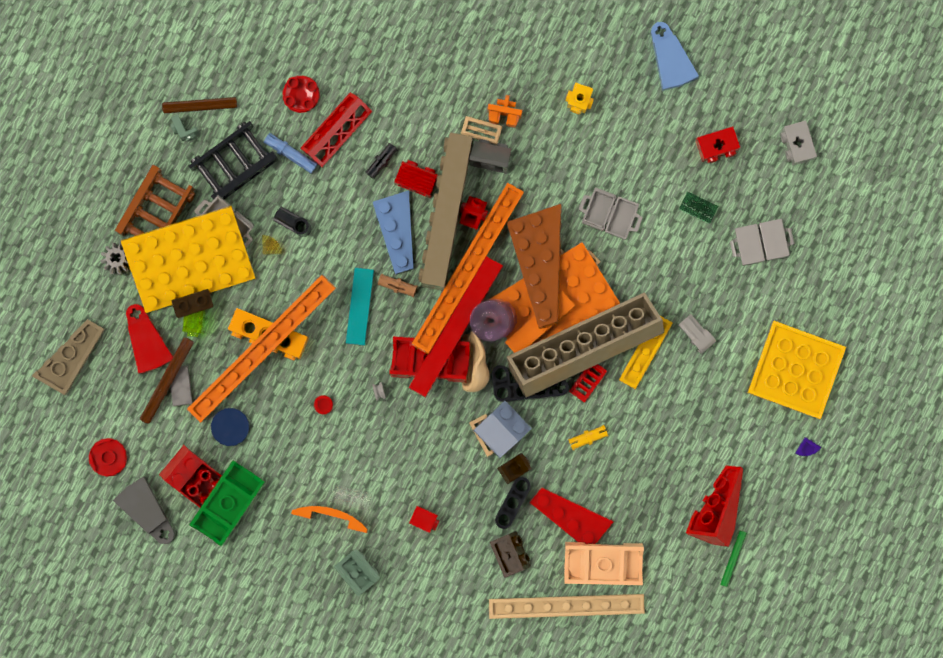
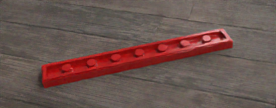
(455, 327)

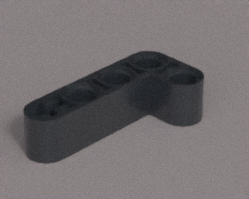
(511, 388)

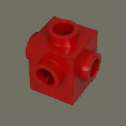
(473, 212)

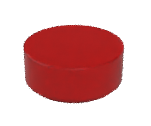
(323, 404)

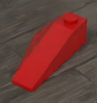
(718, 516)

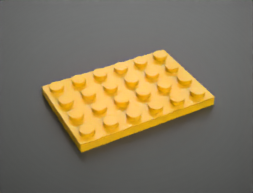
(188, 258)

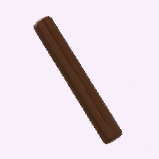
(199, 105)

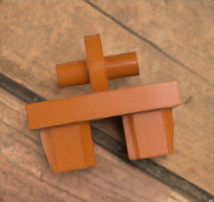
(496, 110)

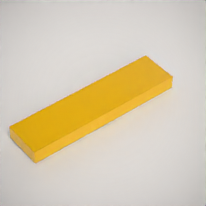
(642, 358)

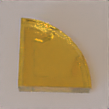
(270, 246)

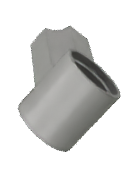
(699, 337)

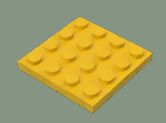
(796, 370)

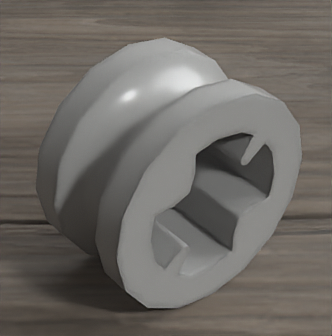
(378, 391)

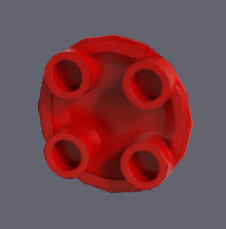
(300, 94)

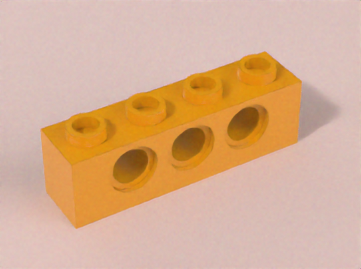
(242, 319)

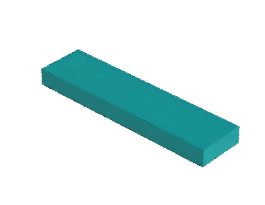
(359, 306)

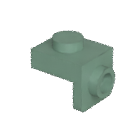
(178, 128)

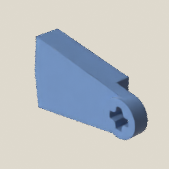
(672, 61)

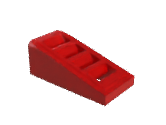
(576, 393)

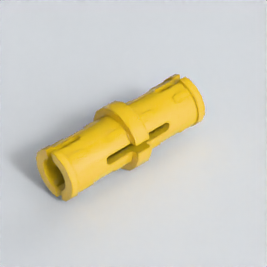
(588, 437)

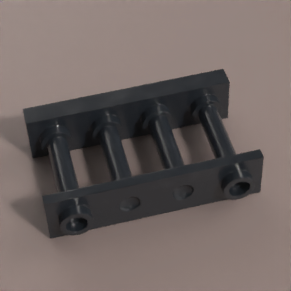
(250, 170)

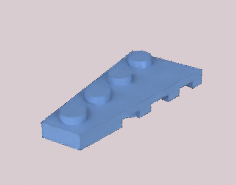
(395, 225)

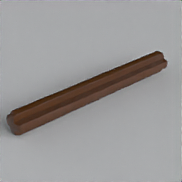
(166, 380)

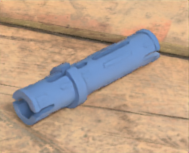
(289, 152)

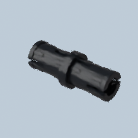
(387, 152)

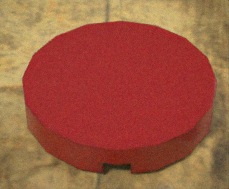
(113, 457)

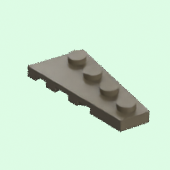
(65, 365)

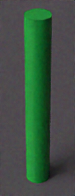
(733, 558)

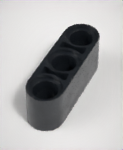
(520, 496)

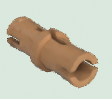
(397, 285)

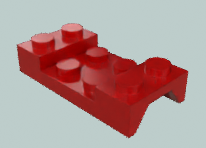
(408, 360)

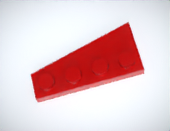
(570, 517)

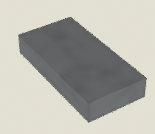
(181, 388)

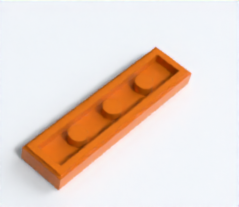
(530, 331)

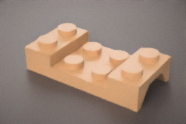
(603, 563)

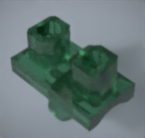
(698, 207)

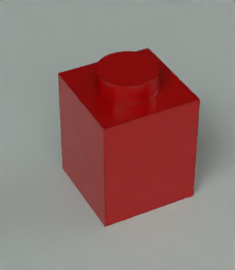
(424, 519)

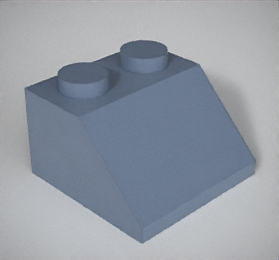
(502, 429)

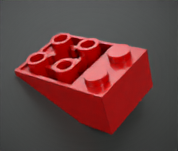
(190, 476)

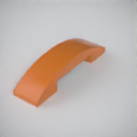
(307, 512)

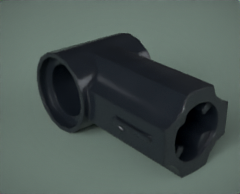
(291, 221)

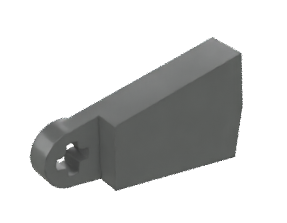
(143, 507)

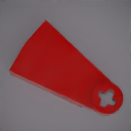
(147, 344)

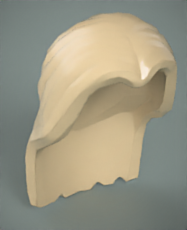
(478, 371)

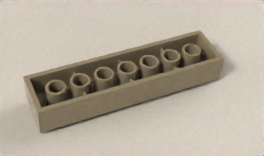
(447, 207)
(585, 344)

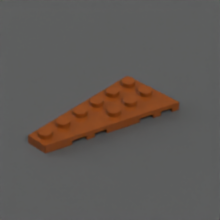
(538, 253)

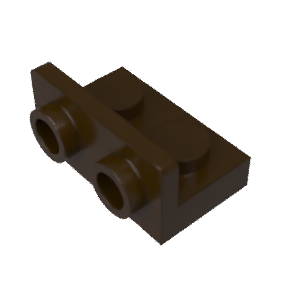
(193, 303)
(510, 554)

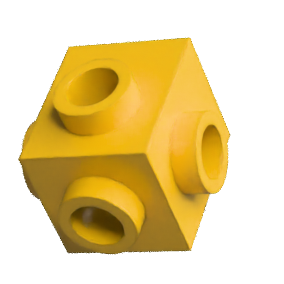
(579, 92)

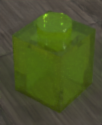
(194, 324)

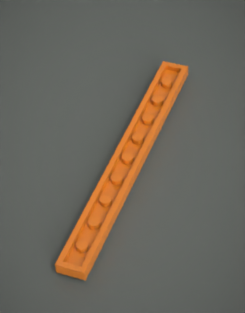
(467, 268)
(261, 348)

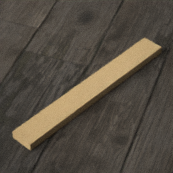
(566, 606)

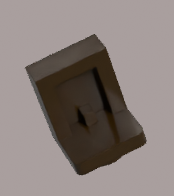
(514, 468)

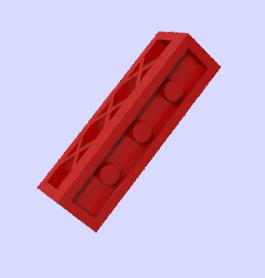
(334, 126)

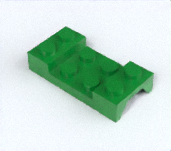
(227, 503)

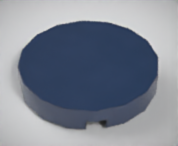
(230, 427)

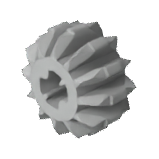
(113, 266)

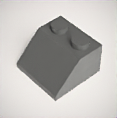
(490, 156)

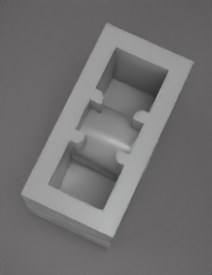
(799, 132)

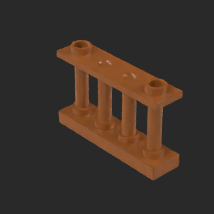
(145, 193)

